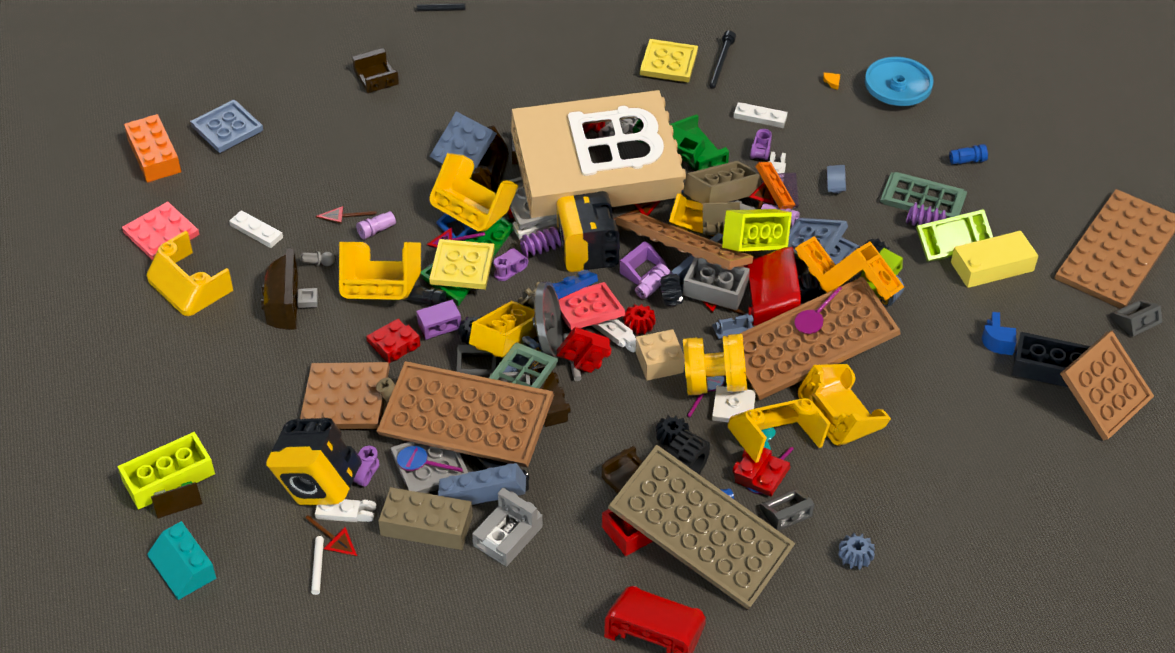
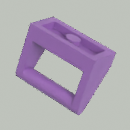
(636, 258)

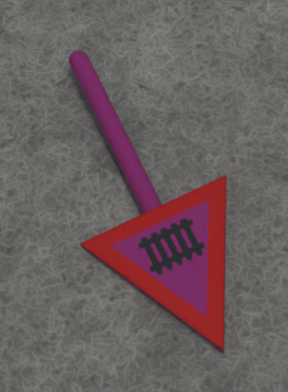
(447, 235)

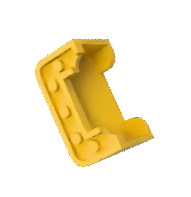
(831, 392)

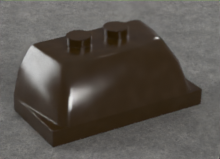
(281, 292)

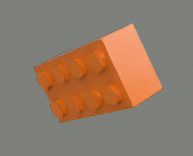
(152, 148)

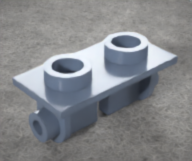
(730, 326)

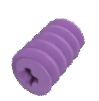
(924, 216)
(540, 240)

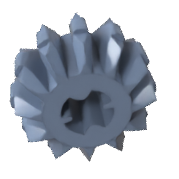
(856, 551)

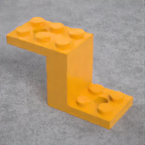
(835, 276)

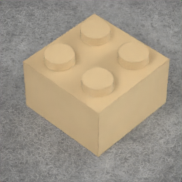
(660, 354)

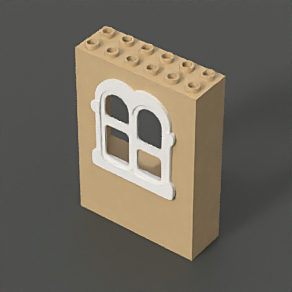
(557, 157)

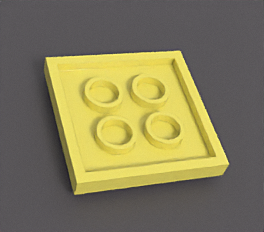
(669, 60)
(462, 264)

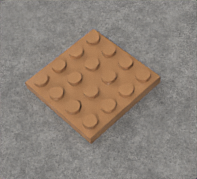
(1107, 385)
(345, 394)

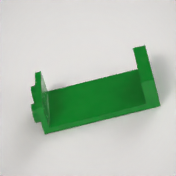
(711, 155)

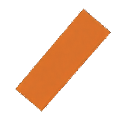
(775, 185)

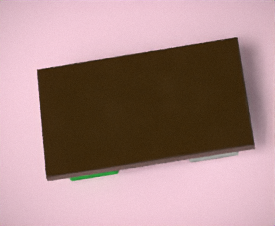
(176, 499)

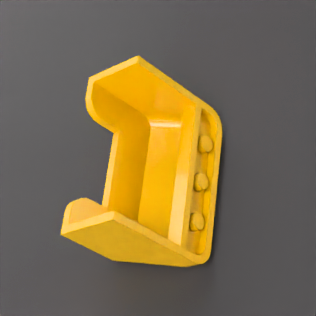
(466, 199)
(377, 279)

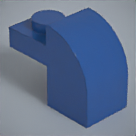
(997, 338)

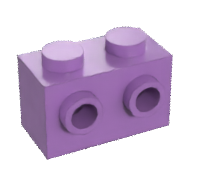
(440, 317)

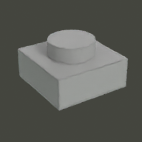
(307, 297)

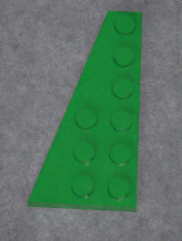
(496, 235)

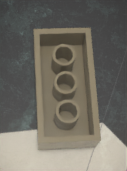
(722, 183)
(425, 518)

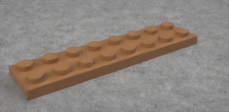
(684, 241)

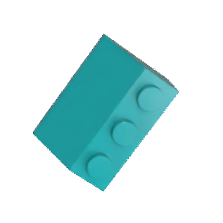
(181, 561)

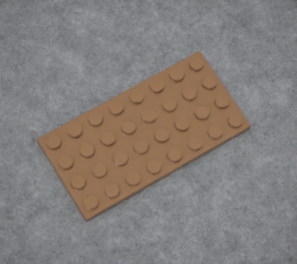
(1118, 249)
(783, 356)
(466, 413)

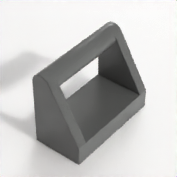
(1146, 318)
(470, 350)
(790, 515)

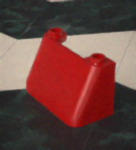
(773, 285)
(655, 620)

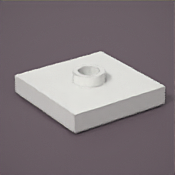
(731, 403)

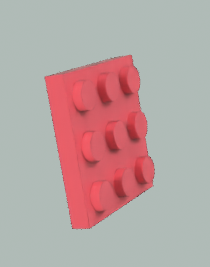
(157, 228)
(590, 306)

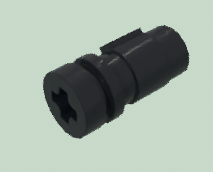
(429, 296)

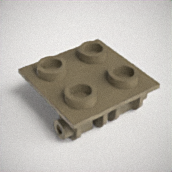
(714, 216)

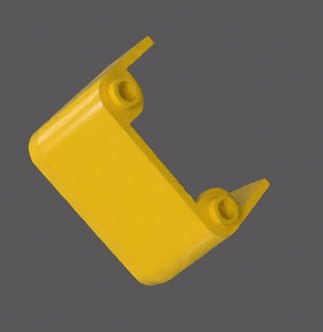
(687, 214)
(183, 291)
(748, 424)

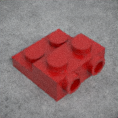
(394, 340)
(585, 349)
(762, 475)

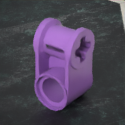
(761, 145)
(509, 264)
(368, 467)

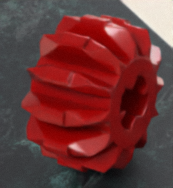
(639, 319)

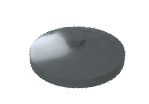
(548, 318)

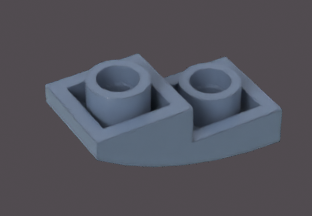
(836, 178)

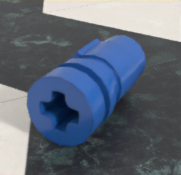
(966, 155)

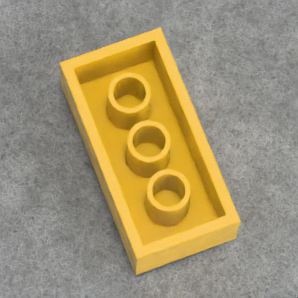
(503, 328)

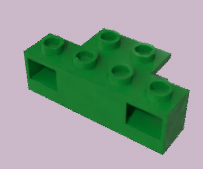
(685, 142)

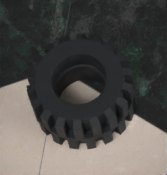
(690, 450)

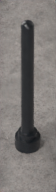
(728, 39)

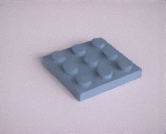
(226, 126)
(464, 138)
(826, 232)

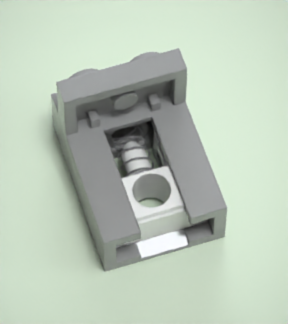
(512, 523)

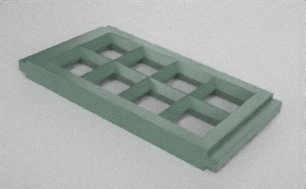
(891, 187)
(530, 353)

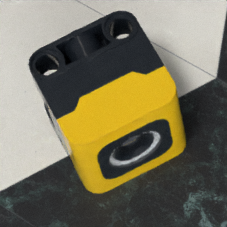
(587, 231)
(314, 461)

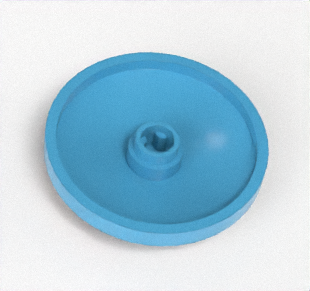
(899, 81)

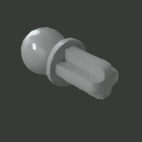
(326, 258)

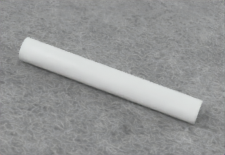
(317, 565)

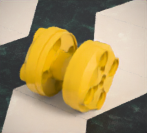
(727, 363)

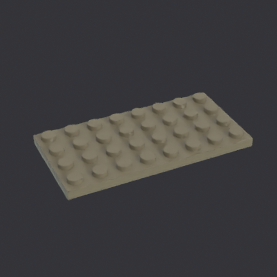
(702, 526)

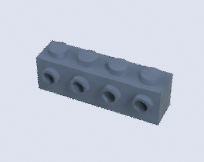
(484, 484)

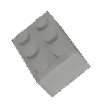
(715, 284)

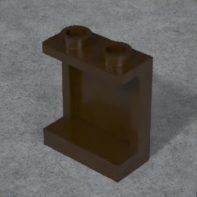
(374, 70)
(621, 468)

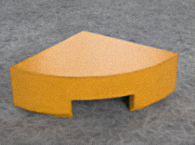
(831, 79)

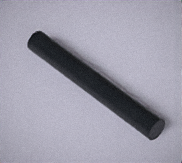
(435, 7)

